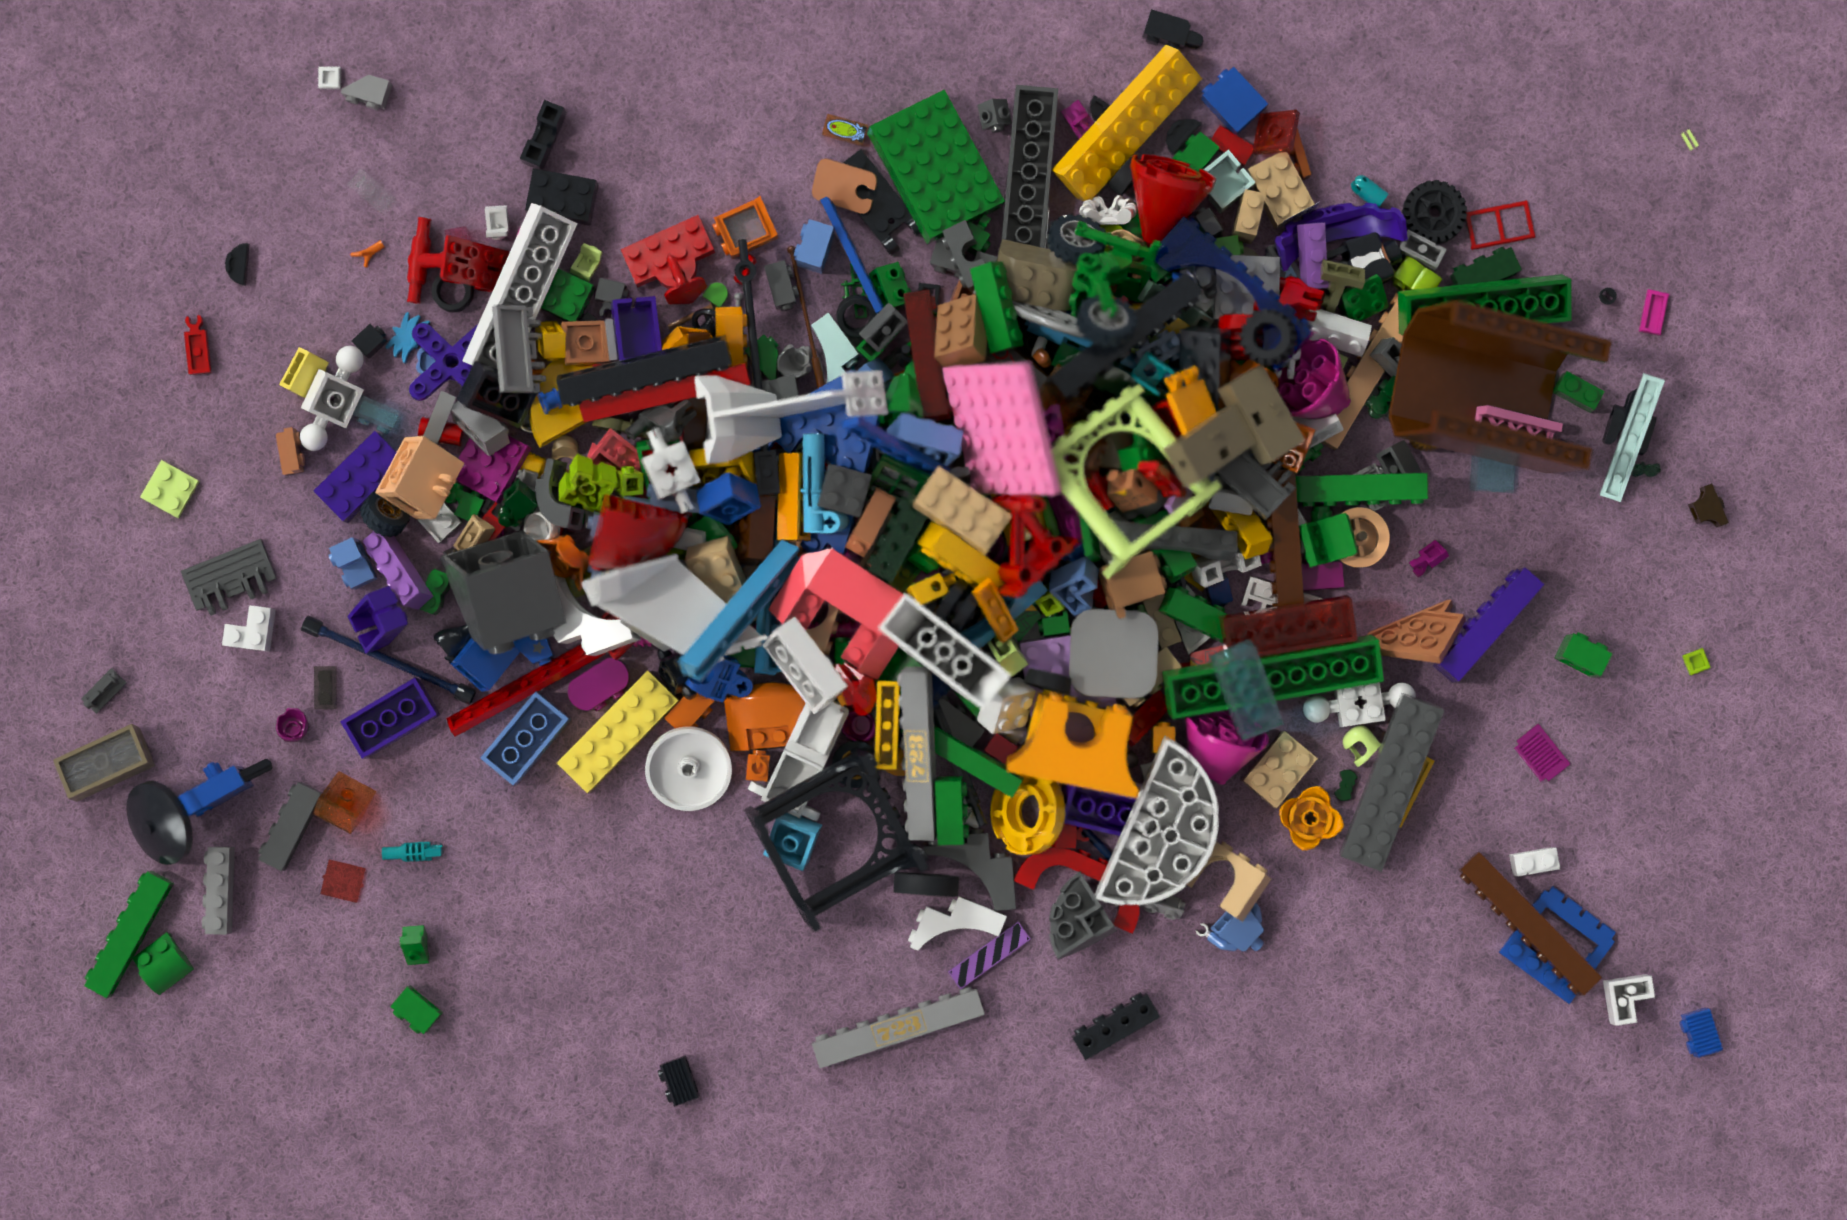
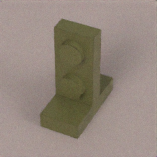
(1339, 276)

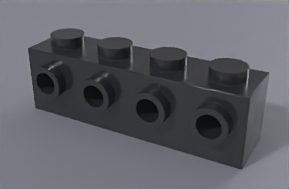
(1115, 1026)

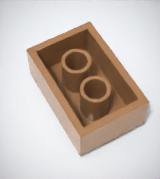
(960, 333)

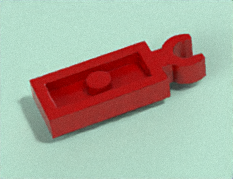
(197, 348)

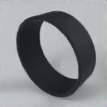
(1048, 681)

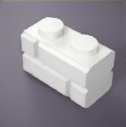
(1534, 861)

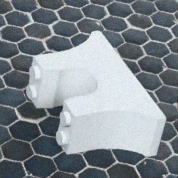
(944, 652)

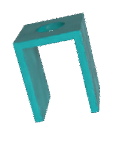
(1150, 382)

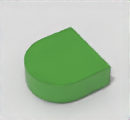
(716, 294)

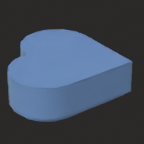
(424, 362)

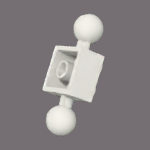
(318, 401)
(1319, 708)

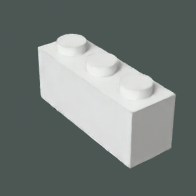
(1341, 332)

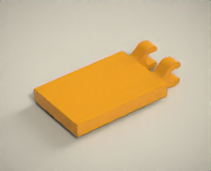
(1191, 403)

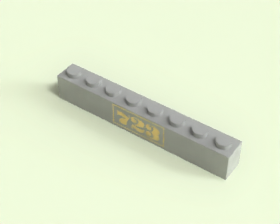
(919, 752)
(897, 1028)

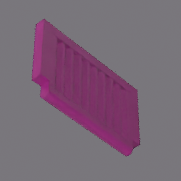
(1541, 754)

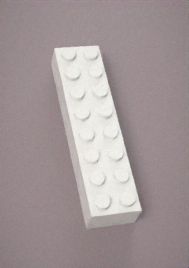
(524, 276)

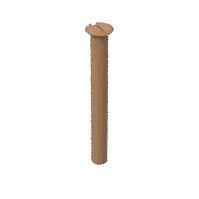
(686, 318)

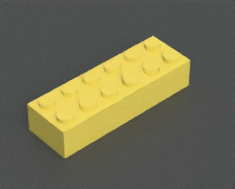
(618, 732)

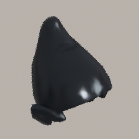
(452, 640)

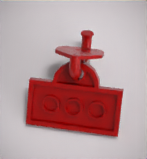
(669, 257)

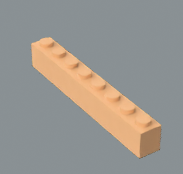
(1366, 373)

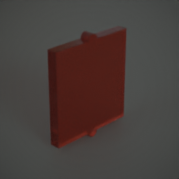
(343, 881)

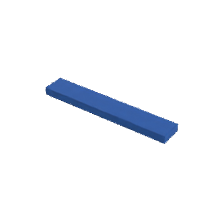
(852, 254)
(891, 445)

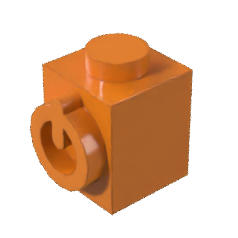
(758, 766)

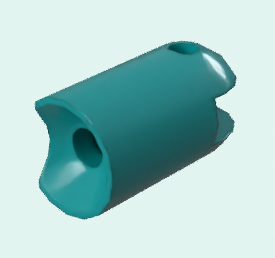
(1368, 190)

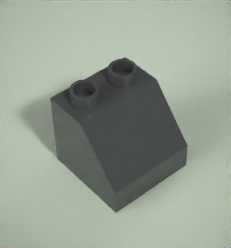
(505, 591)

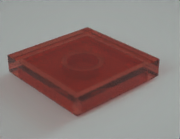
(1276, 132)

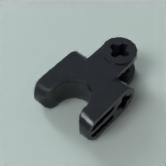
(1617, 421)

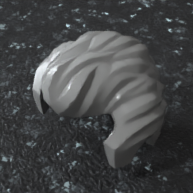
(795, 361)

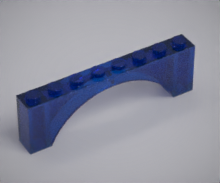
(1190, 247)

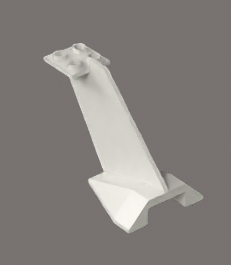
(749, 417)
(664, 603)

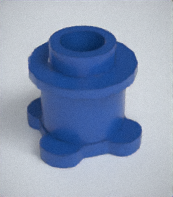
(550, 400)

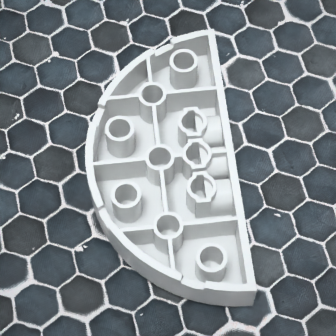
(1166, 832)

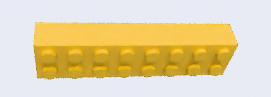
(1127, 123)

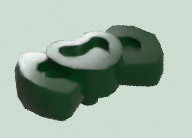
(1348, 780)

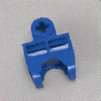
(722, 679)

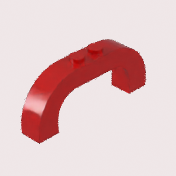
(1034, 865)

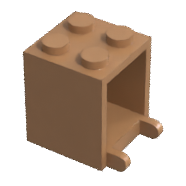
(1133, 583)

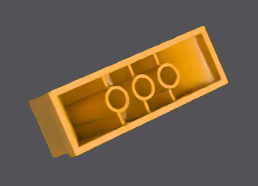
(1089, 764)

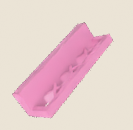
(1518, 419)

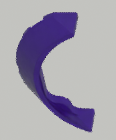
(1343, 222)

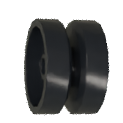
(956, 604)

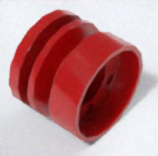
(1234, 323)

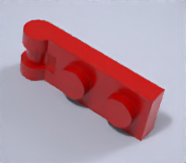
(1162, 479)

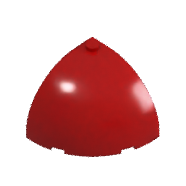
(633, 533)

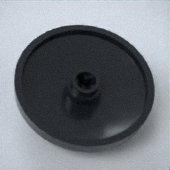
(159, 822)

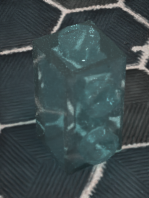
(373, 412)

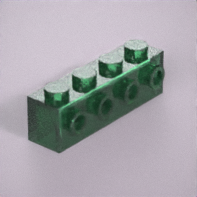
(897, 541)

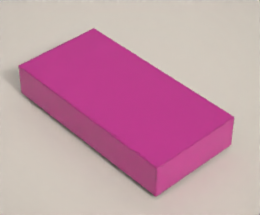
(1653, 312)

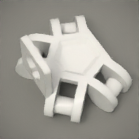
(1119, 213)

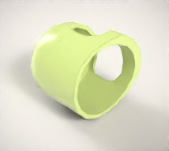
(1364, 735)

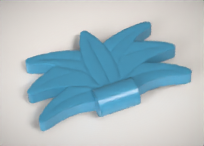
(403, 340)

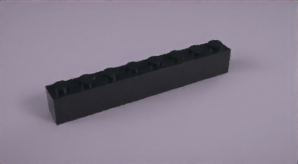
(644, 370)

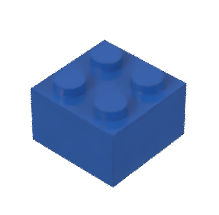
(728, 498)

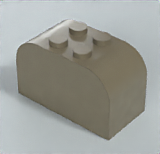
(1037, 275)

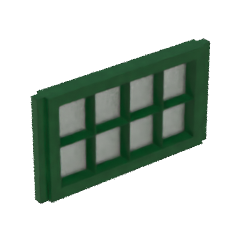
(896, 479)

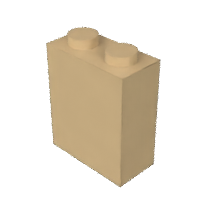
(1248, 215)

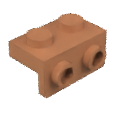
(289, 451)

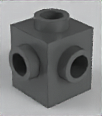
(994, 115)

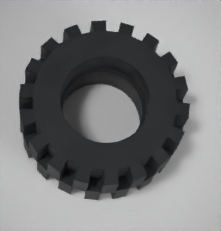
(1255, 324)

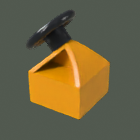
(679, 335)

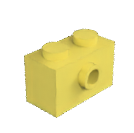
(302, 372)

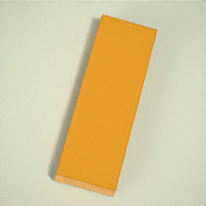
(995, 610)

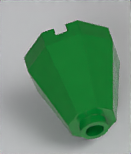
(902, 398)

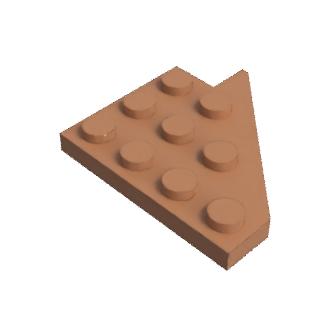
(1421, 635)

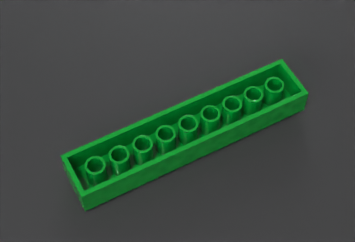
(1289, 674)

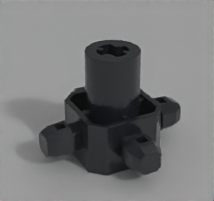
(672, 674)

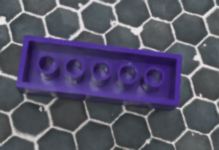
(1489, 624)

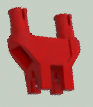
(1299, 297)

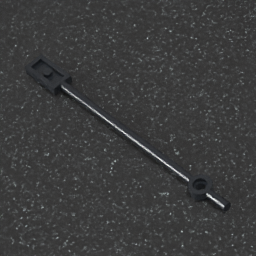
(766, 459)

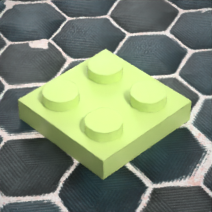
(170, 489)

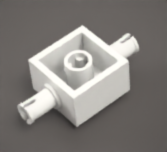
(664, 483)

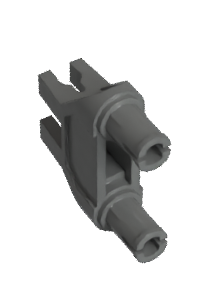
(666, 417)

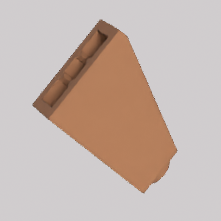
(870, 522)

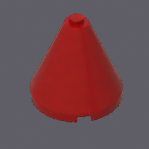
(1166, 193)

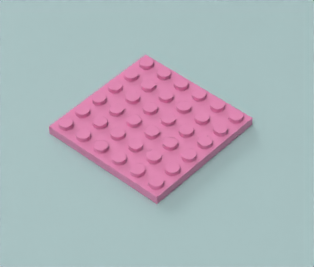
(1002, 429)

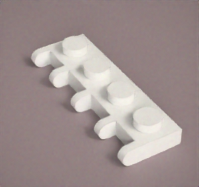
(1261, 591)

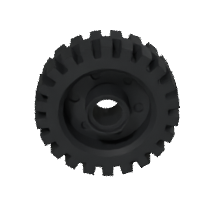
(1443, 198)

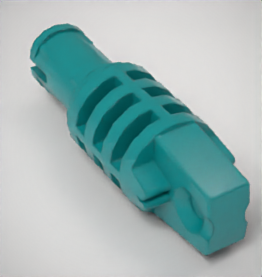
(412, 851)

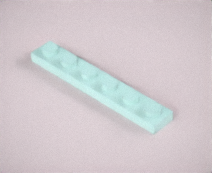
(1632, 437)

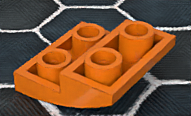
(1294, 458)

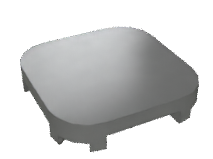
(1113, 654)

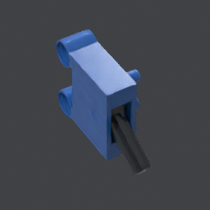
(221, 786)

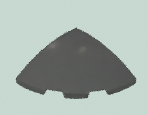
(1077, 919)

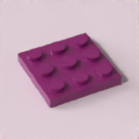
(491, 473)

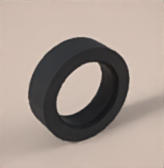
(926, 884)

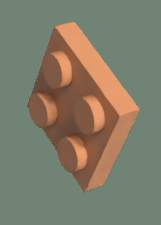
(585, 343)

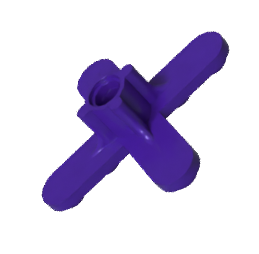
(444, 356)

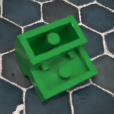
(162, 964)

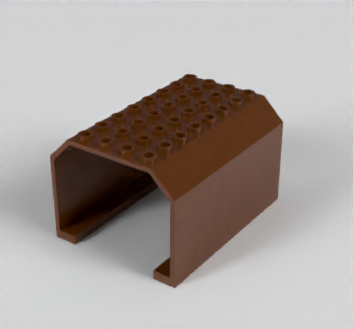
(1476, 357)

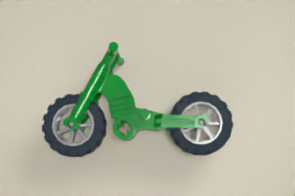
(1097, 272)

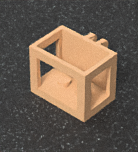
(420, 477)

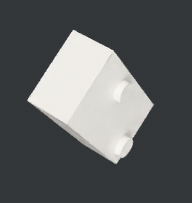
(804, 665)

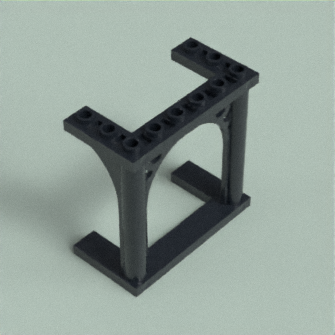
(901, 857)

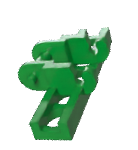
(846, 288)

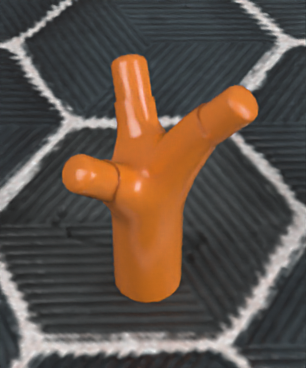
(369, 252)

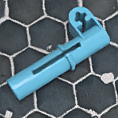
(813, 479)

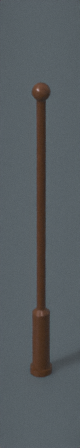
(815, 360)

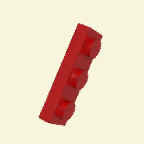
(1146, 717)

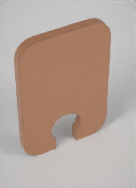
(840, 184)

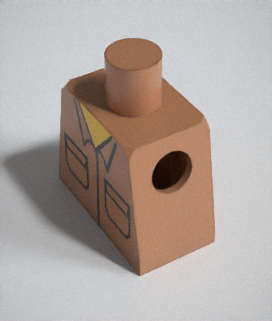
(1130, 490)

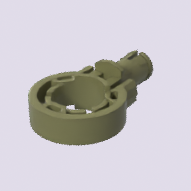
(617, 425)

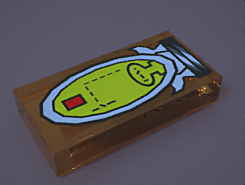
(845, 130)

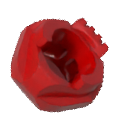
(860, 691)

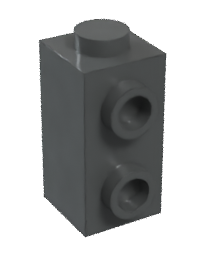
(779, 281)

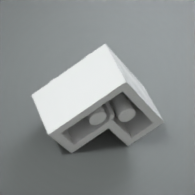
(256, 634)
(1622, 993)

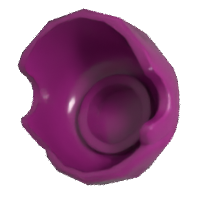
(289, 732)

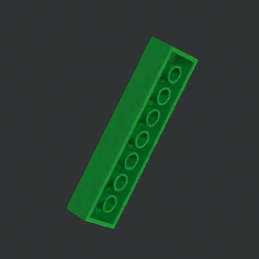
(1533, 298)

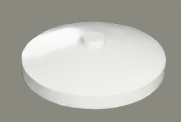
(688, 768)

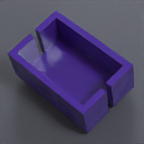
(636, 327)
(378, 610)

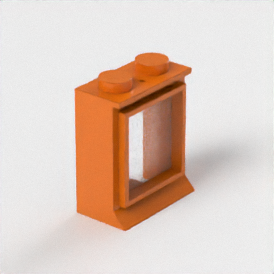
(745, 222)

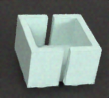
(1228, 184)

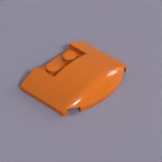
(763, 716)

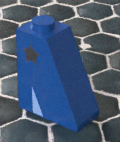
(535, 650)

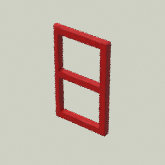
(1499, 223)

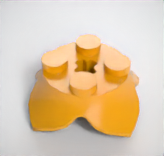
(1327, 819)

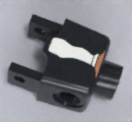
(1370, 254)

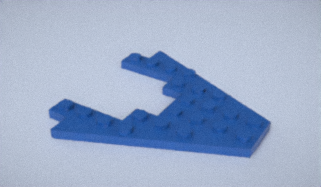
(840, 449)

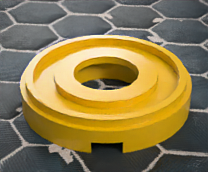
(1008, 820)

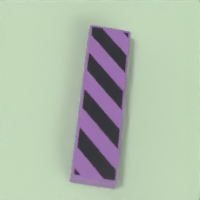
(989, 955)

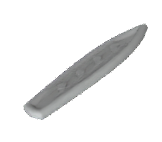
(1048, 318)

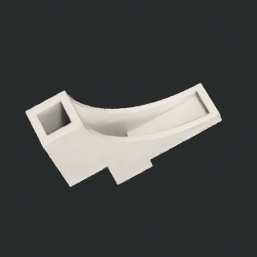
(597, 633)

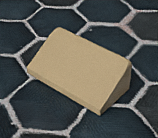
(474, 533)

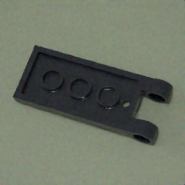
(885, 205)

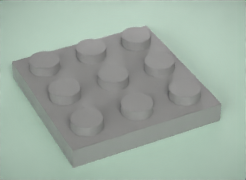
(1233, 296)

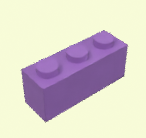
(1311, 253)

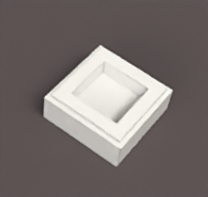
(329, 78)

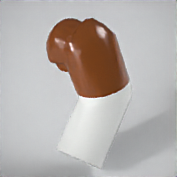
(1040, 354)

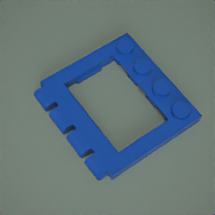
(1586, 923)

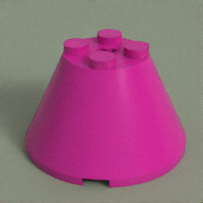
(1318, 383)
(1219, 747)

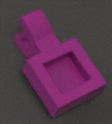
(1429, 555)

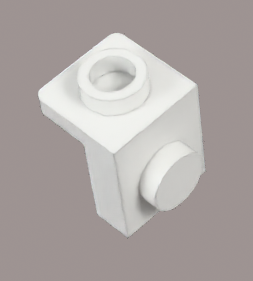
(497, 222)

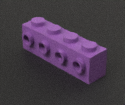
(398, 570)

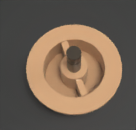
(1370, 536)

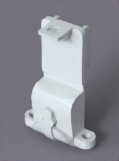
(805, 754)

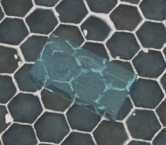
(1246, 690)

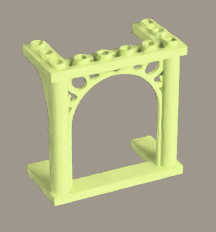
(1083, 501)

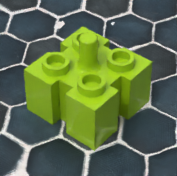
(587, 483)

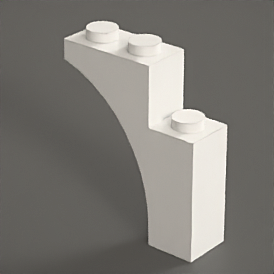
(964, 915)

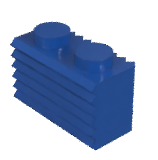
(1700, 1032)

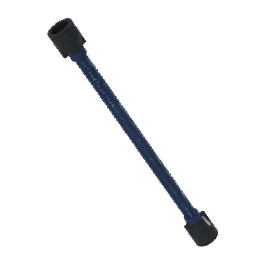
(462, 692)

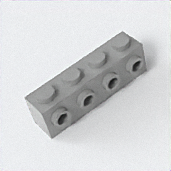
(219, 890)

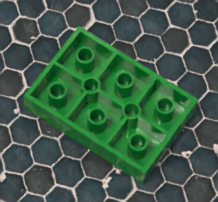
(935, 166)

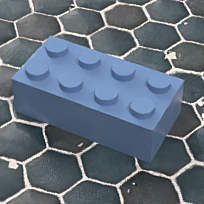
(525, 738)

